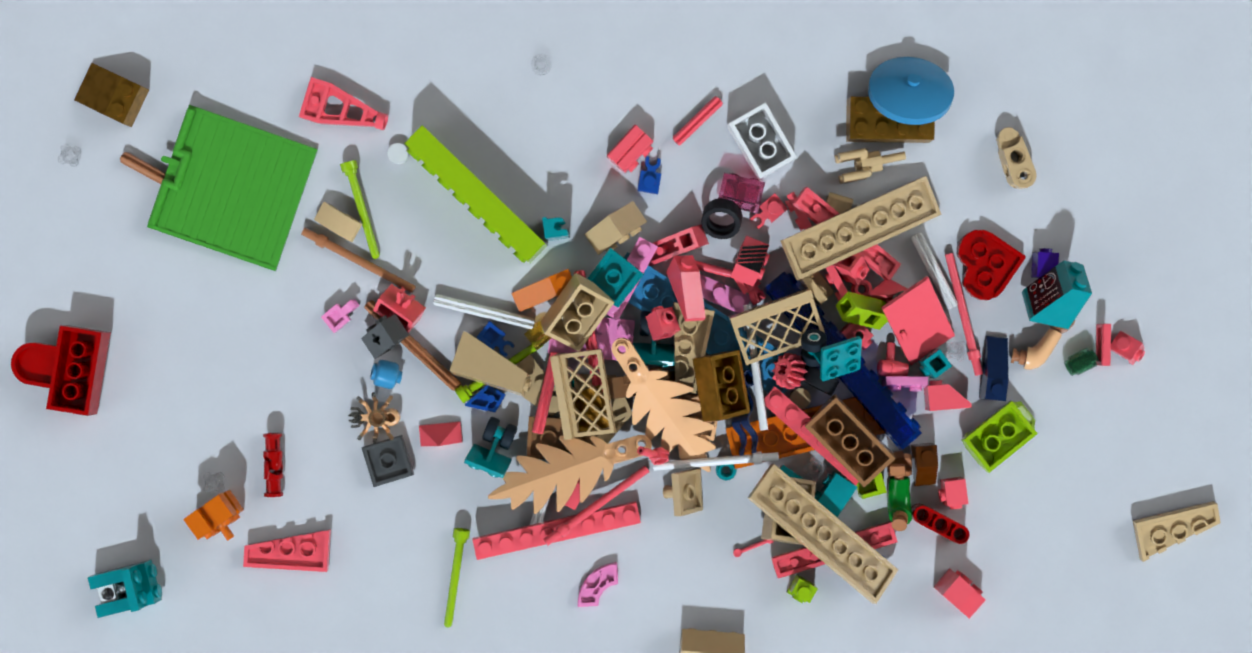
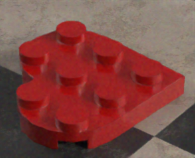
(988, 264)

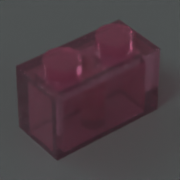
(743, 191)

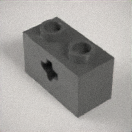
(384, 335)

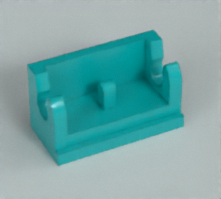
(552, 229)

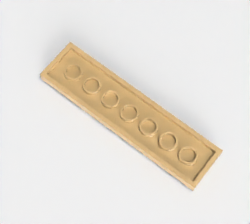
(860, 228)
(823, 533)

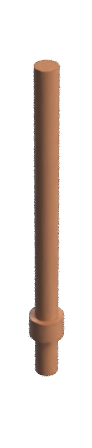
(322, 241)

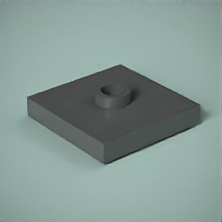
(387, 461)

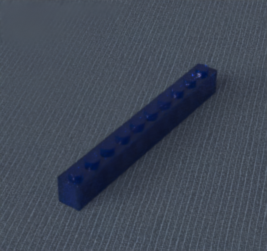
(861, 383)

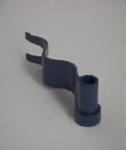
(744, 419)

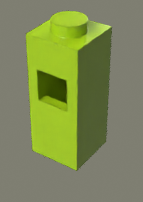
(862, 310)

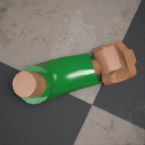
(899, 491)

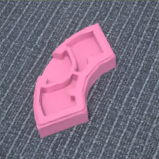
(596, 583)

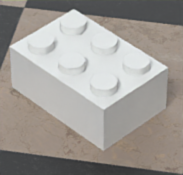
(761, 141)

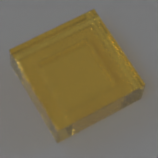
(536, 336)

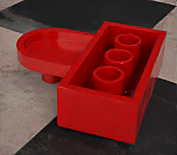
(69, 370)

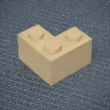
(616, 228)

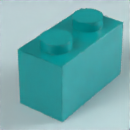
(835, 493)

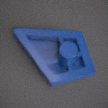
(487, 399)

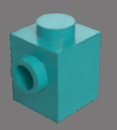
(934, 364)

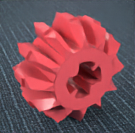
(789, 371)

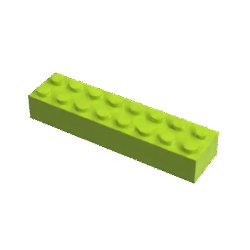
(472, 191)

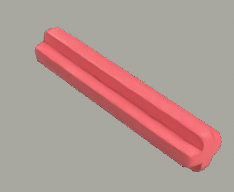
(688, 129)

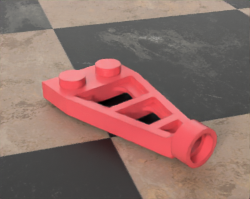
(316, 100)

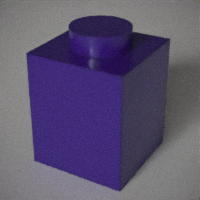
(1043, 262)

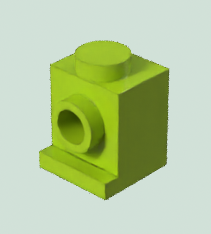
(802, 589)

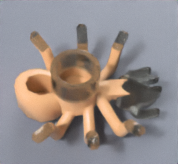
(376, 418)

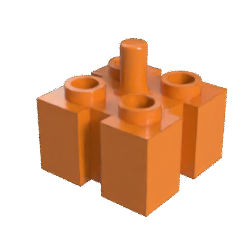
(215, 516)

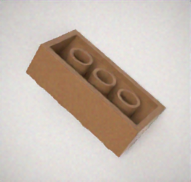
(850, 440)

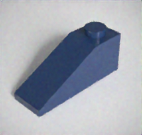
(995, 369)

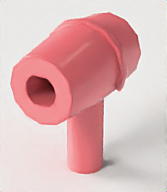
(891, 367)

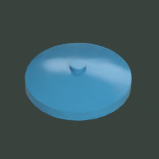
(911, 90)

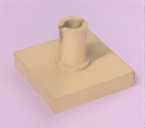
(685, 491)

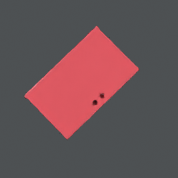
(918, 320)

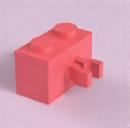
(404, 306)

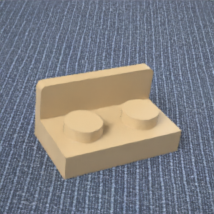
(818, 286)

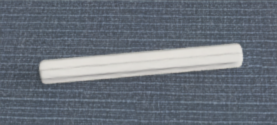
(484, 311)

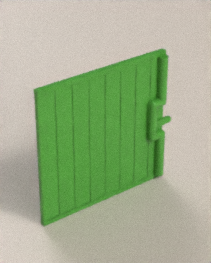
(232, 187)

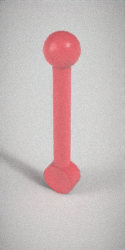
(737, 552)

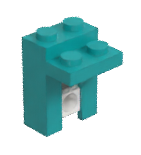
(139, 585)

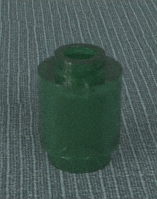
(1081, 362)

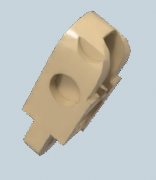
(1008, 142)

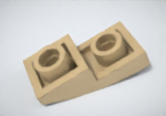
(338, 222)

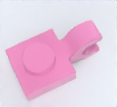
(338, 316)

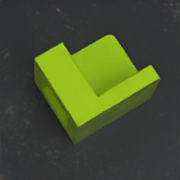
(874, 488)

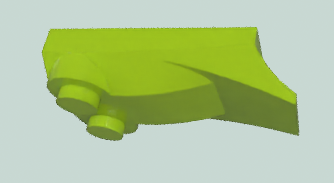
(1000, 435)

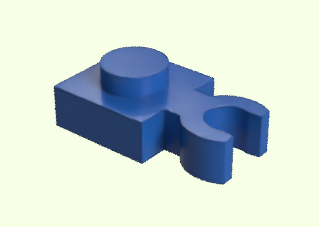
(650, 180)
(493, 337)

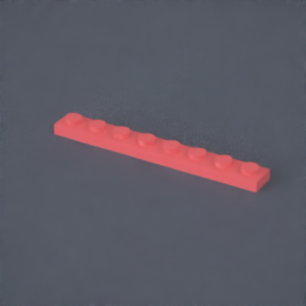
(533, 535)

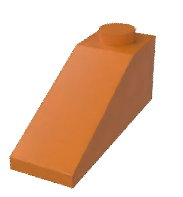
(541, 291)

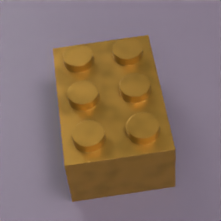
(721, 386)

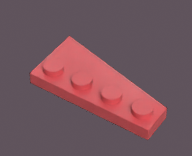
(296, 552)

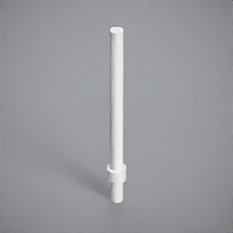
(756, 377)
(756, 458)

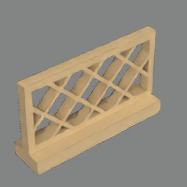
(770, 309)
(566, 399)

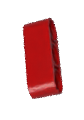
(948, 527)

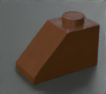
(924, 463)

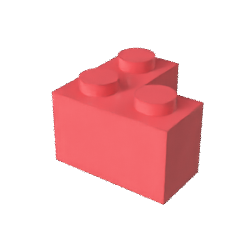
(958, 590)

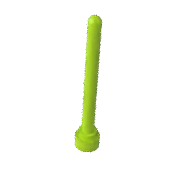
(350, 170)
(464, 392)
(460, 536)

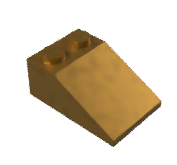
(111, 95)

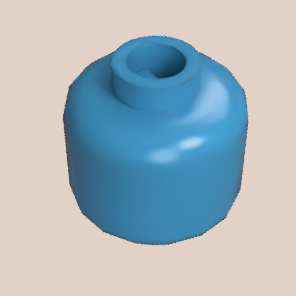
(386, 374)

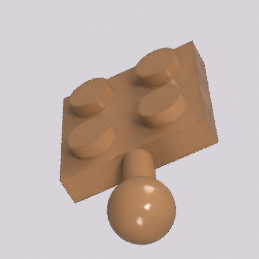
(550, 437)

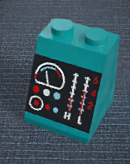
(1058, 295)

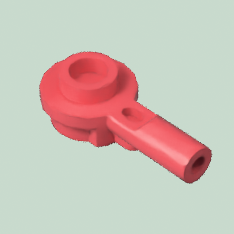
(657, 456)

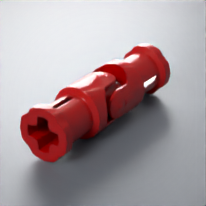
(273, 461)

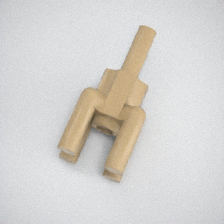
(865, 163)

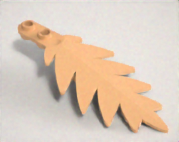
(665, 411)
(565, 470)

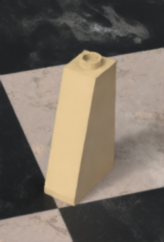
(484, 365)

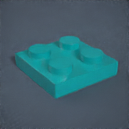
(615, 276)

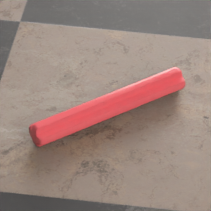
(544, 400)

